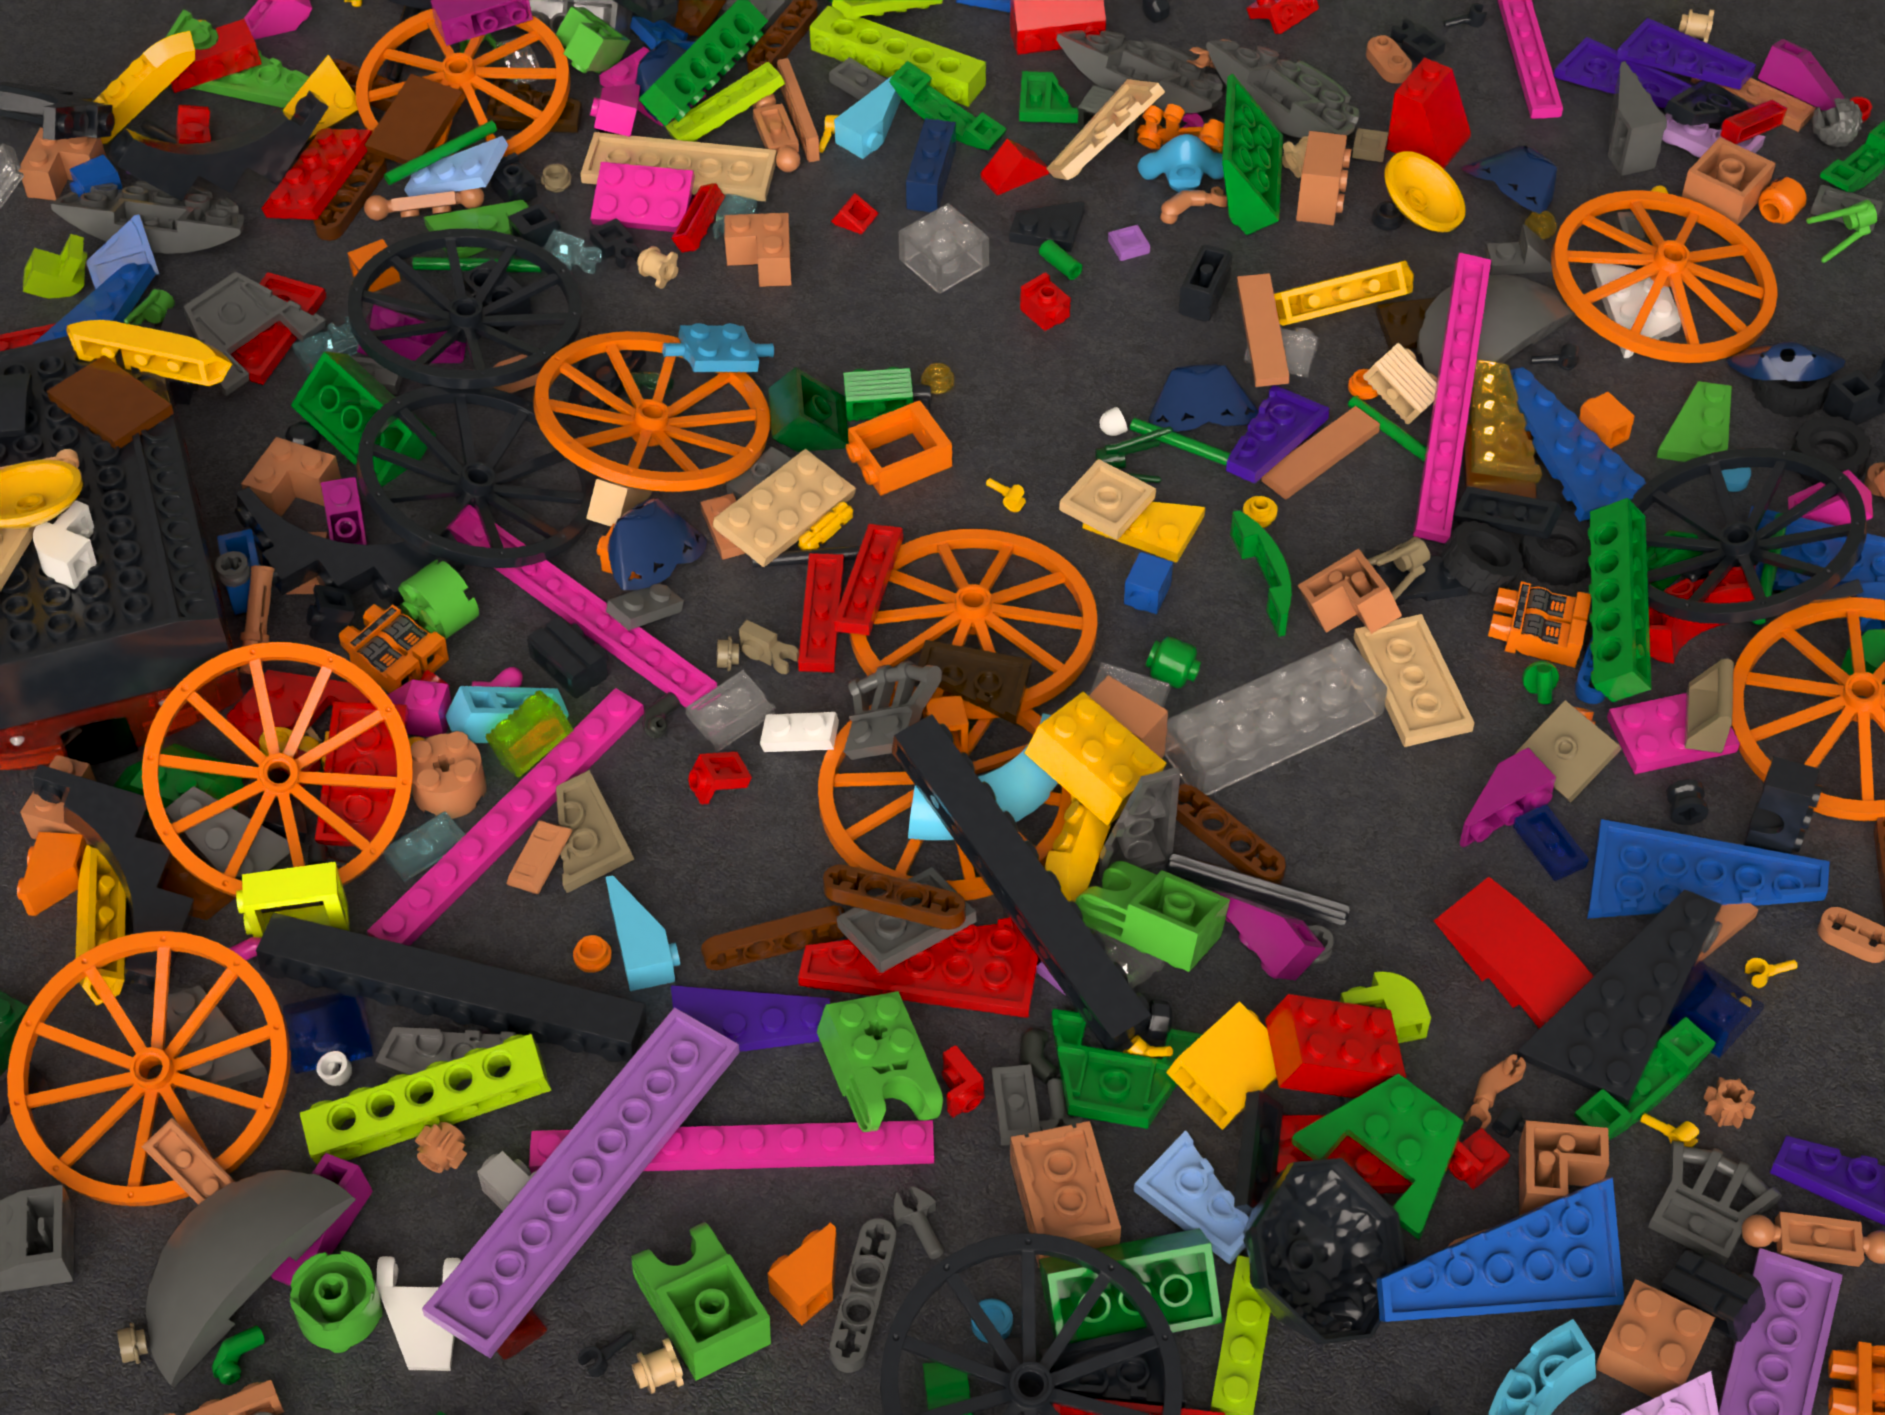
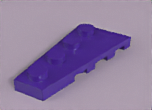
(1681, 54)
(1598, 68)
(1277, 430)
(753, 1017)
(1841, 1179)

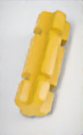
(826, 527)

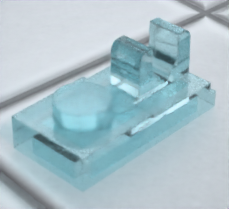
(335, 340)

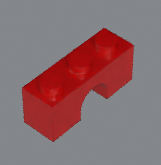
(230, 54)

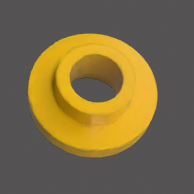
(1261, 510)

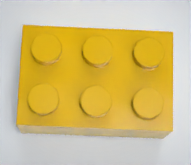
(1092, 756)

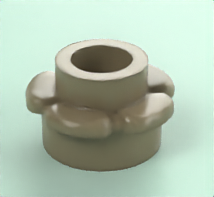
(556, 178)
(727, 653)
(132, 1343)

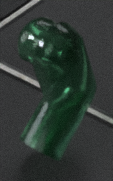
(649, 379)

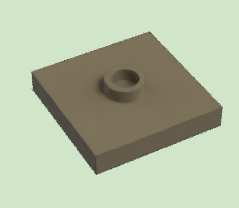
(1571, 749)

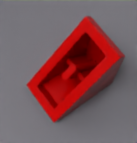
(1012, 167)

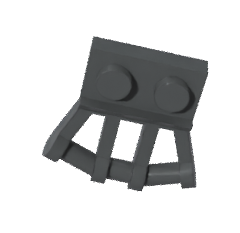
(874, 729)
(1699, 1220)

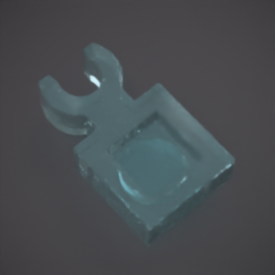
(732, 205)
(571, 251)

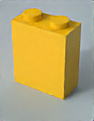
(1226, 1065)

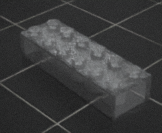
(1274, 717)

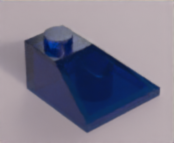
(1715, 1007)
(325, 1026)

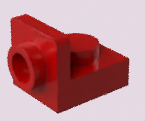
(193, 124)
(717, 772)
(964, 1082)
(1477, 1158)

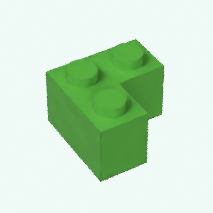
(590, 41)

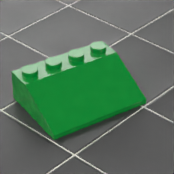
(1250, 161)

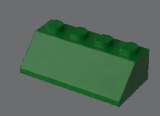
(342, 400)
(1172, 1268)

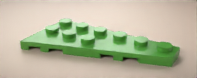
(262, 84)

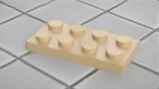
(783, 507)
(1420, 687)

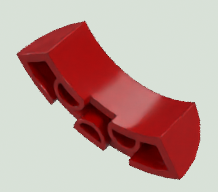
(1671, 634)

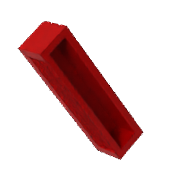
(1753, 122)
(698, 218)

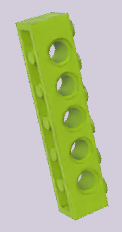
(888, 49)
(407, 1120)

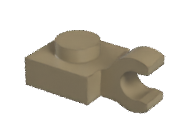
(763, 646)

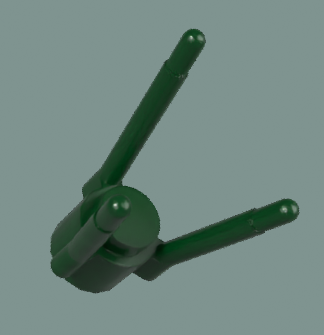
(1115, 453)

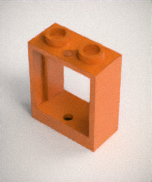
(893, 426)

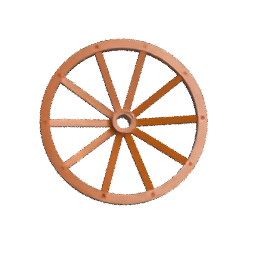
(466, 75)
(1667, 265)
(650, 419)
(976, 609)
(253, 656)
(1853, 708)
(843, 840)
(146, 1058)

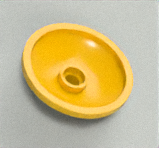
(1424, 192)
(37, 492)

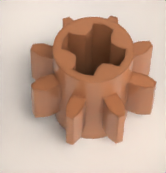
(1729, 1102)
(441, 1147)

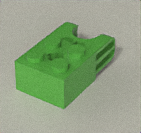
(1155, 913)
(878, 1058)
(704, 1304)

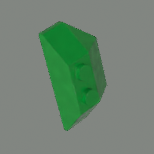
(176, 782)

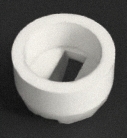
(1113, 422)
(329, 1069)

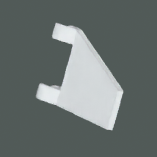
(420, 1340)

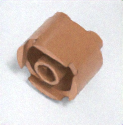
(447, 774)

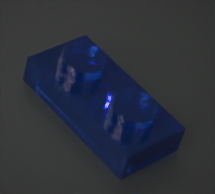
(1550, 842)

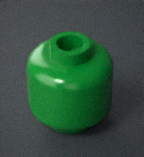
(1173, 662)

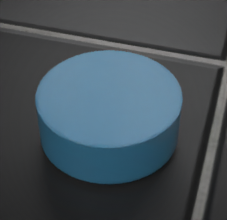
(1737, 478)
(999, 1315)

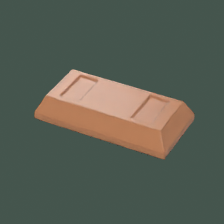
(538, 856)

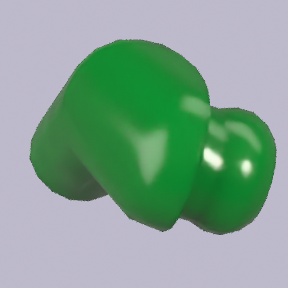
(230, 1351)

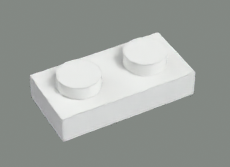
(799, 732)

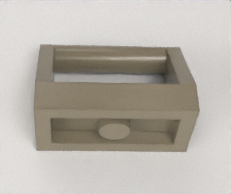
(1710, 708)

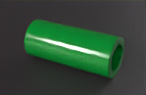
(1060, 259)

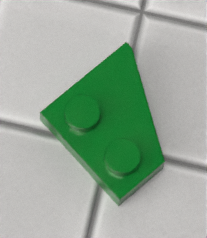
(1044, 99)

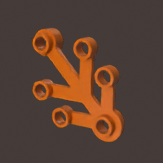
(1154, 135)

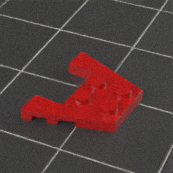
(287, 698)

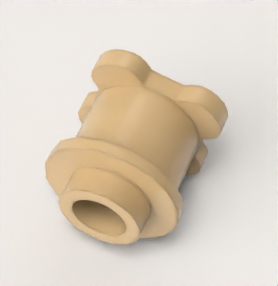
(1697, 25)
(1294, 156)
(657, 265)
(658, 1368)

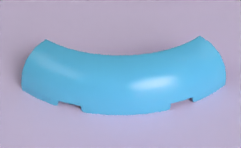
(1018, 789)
(1548, 1374)

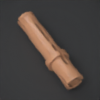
(257, 609)

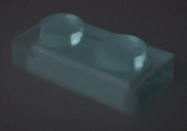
(423, 846)

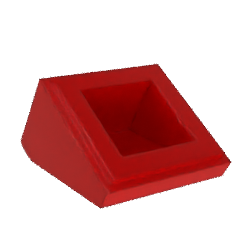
(855, 215)

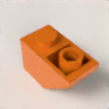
(51, 870)
(807, 1276)

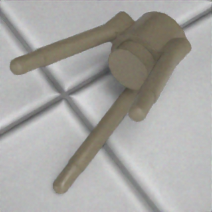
(1408, 557)

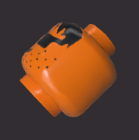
(1782, 200)

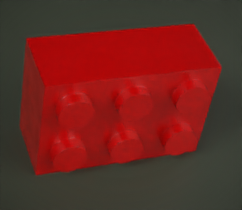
(1332, 1046)

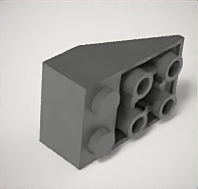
(1634, 125)
(36, 1238)

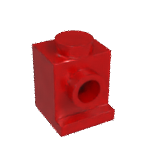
(1044, 302)

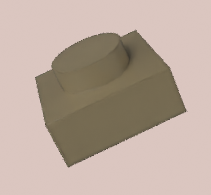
(1370, 145)

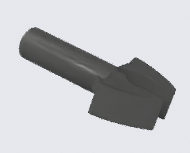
(1058, 1107)
(919, 1220)

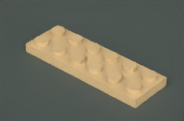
(733, 168)

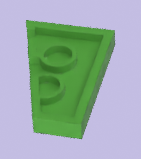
(487, 218)
(1701, 424)

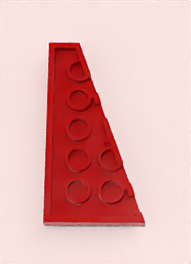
(971, 970)

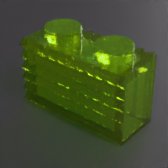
(529, 733)

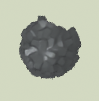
(1838, 124)

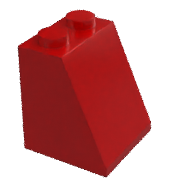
(1429, 114)

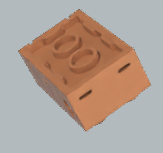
(1064, 1186)

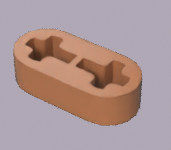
(1853, 935)

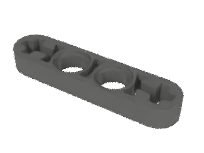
(863, 1294)

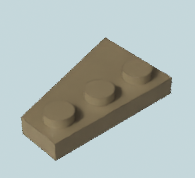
(596, 840)

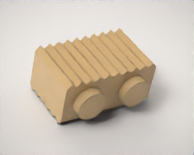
(1402, 382)

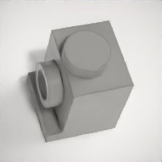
(503, 1178)

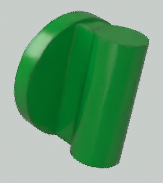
(1541, 679)

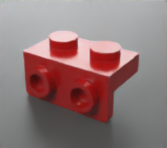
(1282, 13)

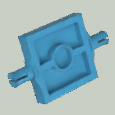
(718, 348)

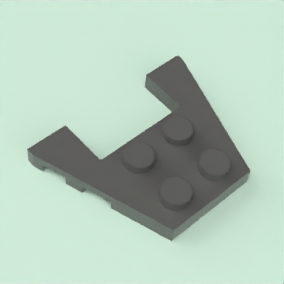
(238, 312)

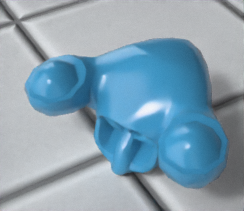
(1183, 162)

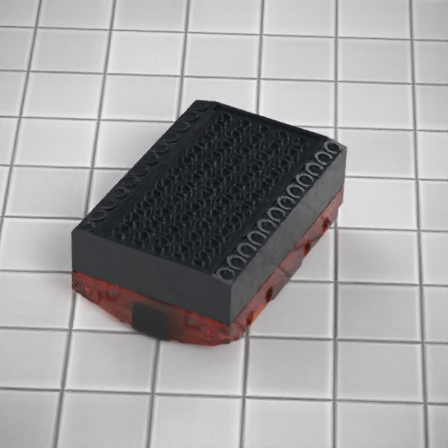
(100, 659)

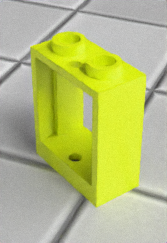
(293, 887)

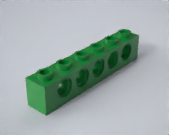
(703, 61)
(1619, 601)

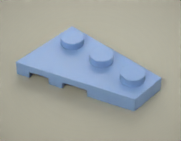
(459, 171)
(1193, 1198)

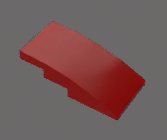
(1514, 950)

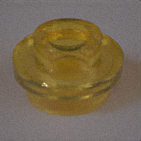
(1542, 224)
(938, 377)

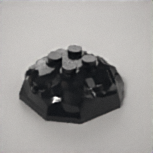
(1319, 1249)

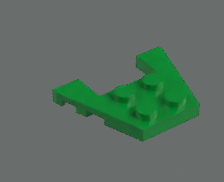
(1113, 1083)
(1401, 1130)

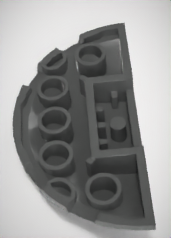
(1111, 61)
(1288, 92)
(169, 223)
(1513, 318)
(227, 1254)

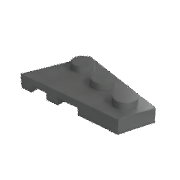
(220, 835)
(222, 1071)

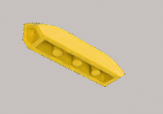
(147, 78)
(1344, 292)
(150, 350)
(1077, 849)
(100, 917)

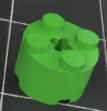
(437, 599)
(335, 1300)

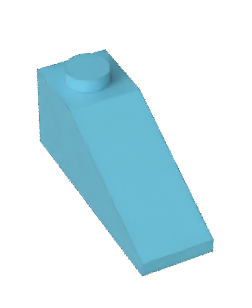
(867, 122)
(480, 708)
(642, 940)

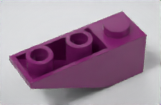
(472, 18)
(1799, 74)
(412, 346)
(344, 511)
(1512, 790)
(1277, 938)
(351, 1179)

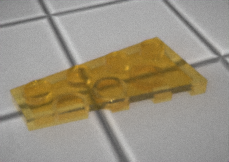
(1498, 427)

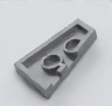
(416, 1048)

